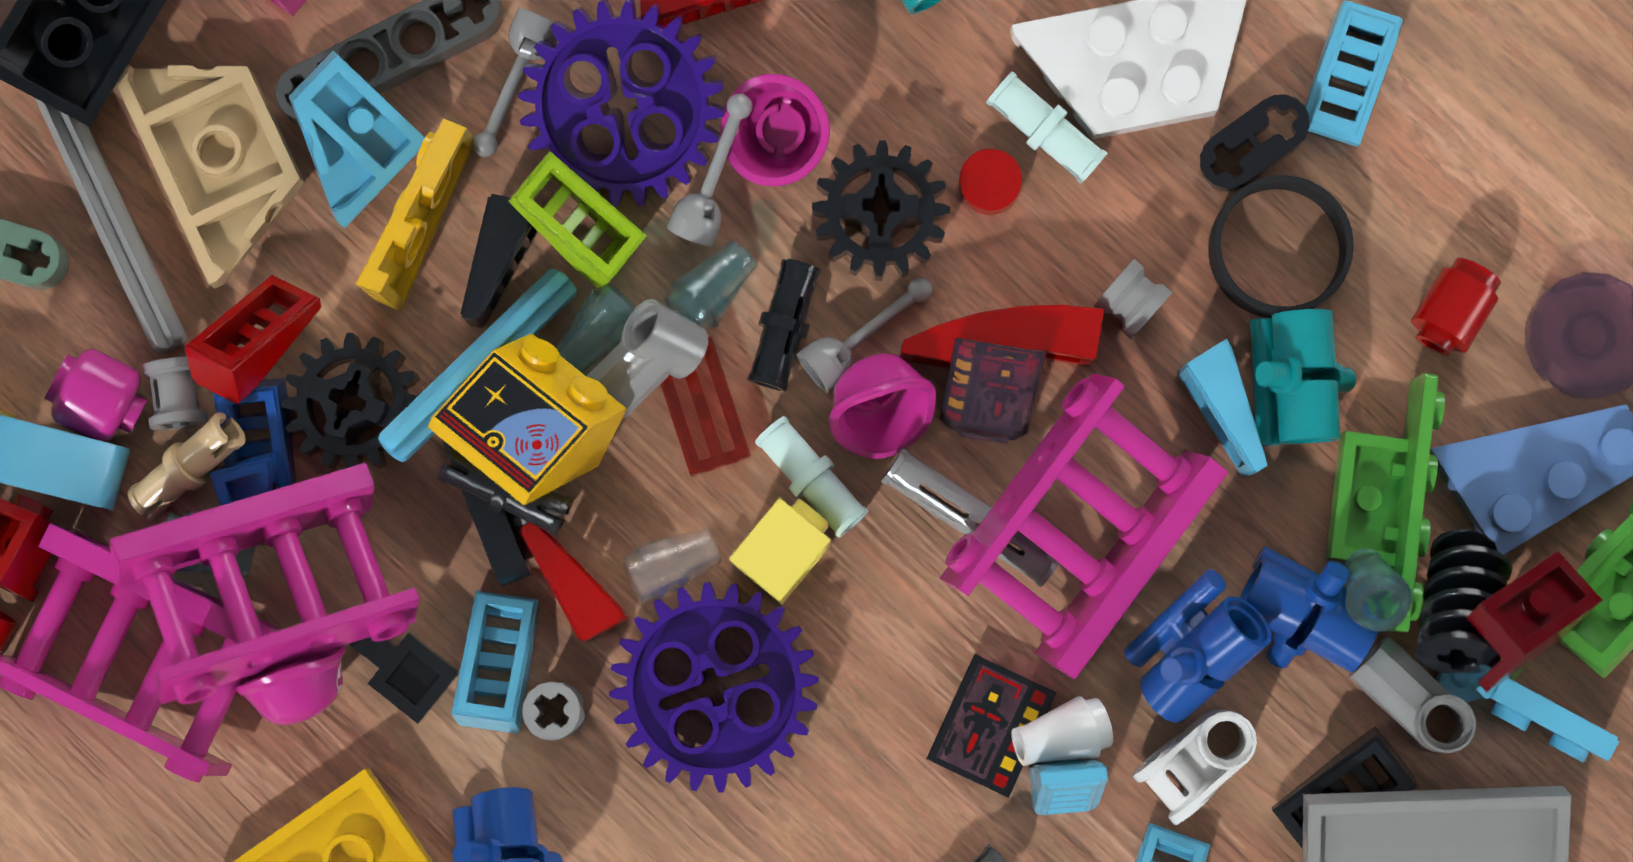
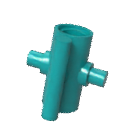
(1297, 377)

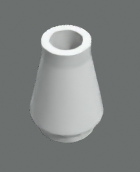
(1065, 733)

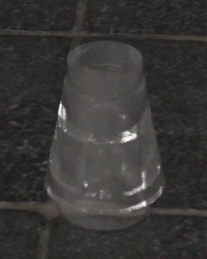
(669, 563)

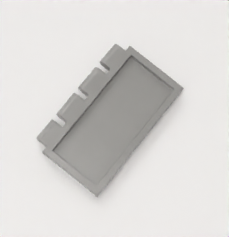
(1438, 825)

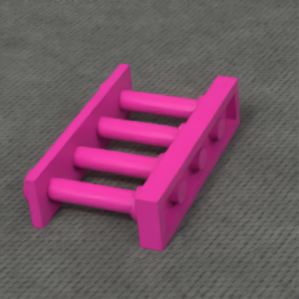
(1143, 532)
(216, 539)
(78, 562)

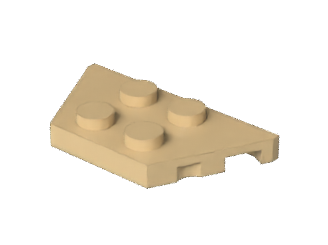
(214, 156)

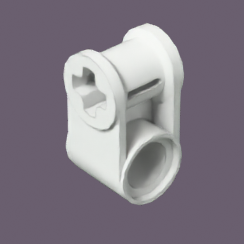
(1194, 764)

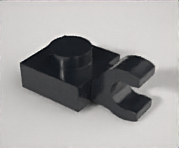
(408, 674)

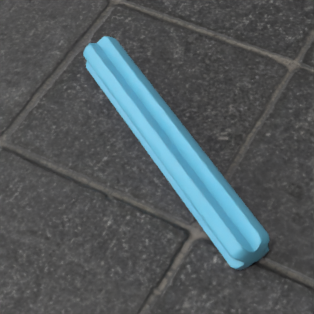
(526, 316)

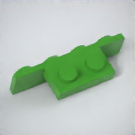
(1383, 491)
(1607, 631)

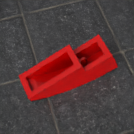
(1060, 331)

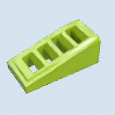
(607, 219)

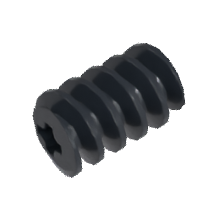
(1460, 577)

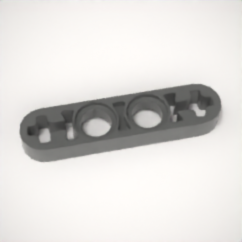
(385, 42)

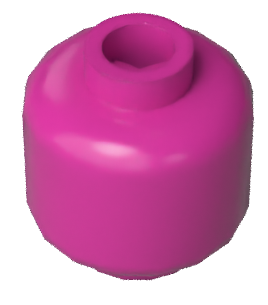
(95, 395)

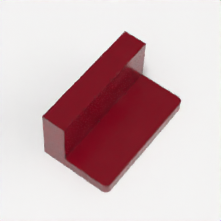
(1532, 615)

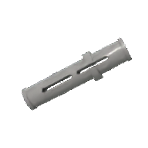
(908, 474)

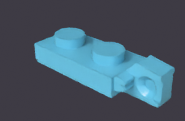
(1521, 706)

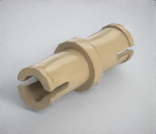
(186, 466)

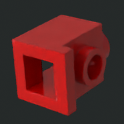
(21, 532)

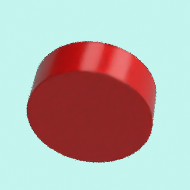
(990, 181)

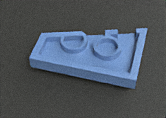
(1538, 473)

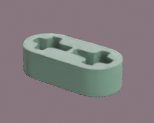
(28, 239)

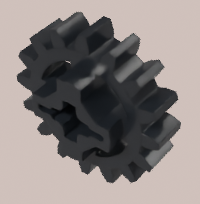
(910, 209)
(361, 378)

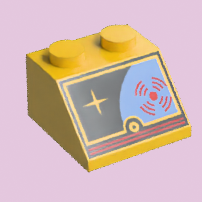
(529, 419)

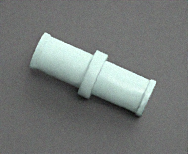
(1046, 127)
(811, 476)

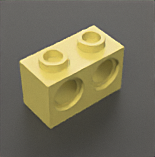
(783, 548)

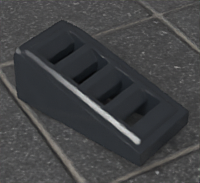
(498, 253)
(1330, 774)

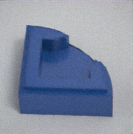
(245, 478)

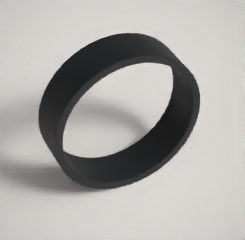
(1317, 195)

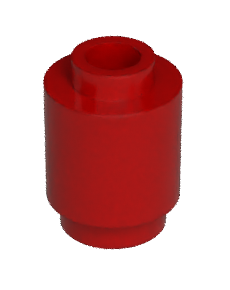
(1456, 307)

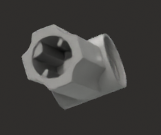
(652, 347)
(1410, 694)

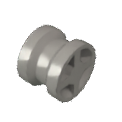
(1133, 298)

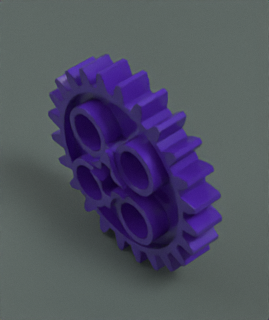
(680, 94)
(733, 742)

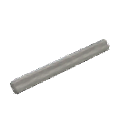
(115, 230)

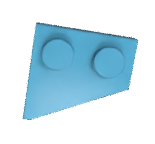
(351, 136)

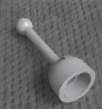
(524, 33)
(698, 215)
(829, 357)

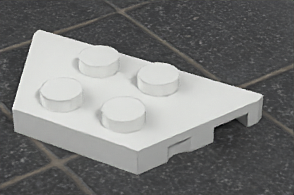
(1136, 61)

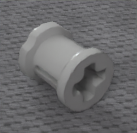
(173, 395)
(534, 711)

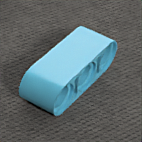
(61, 463)

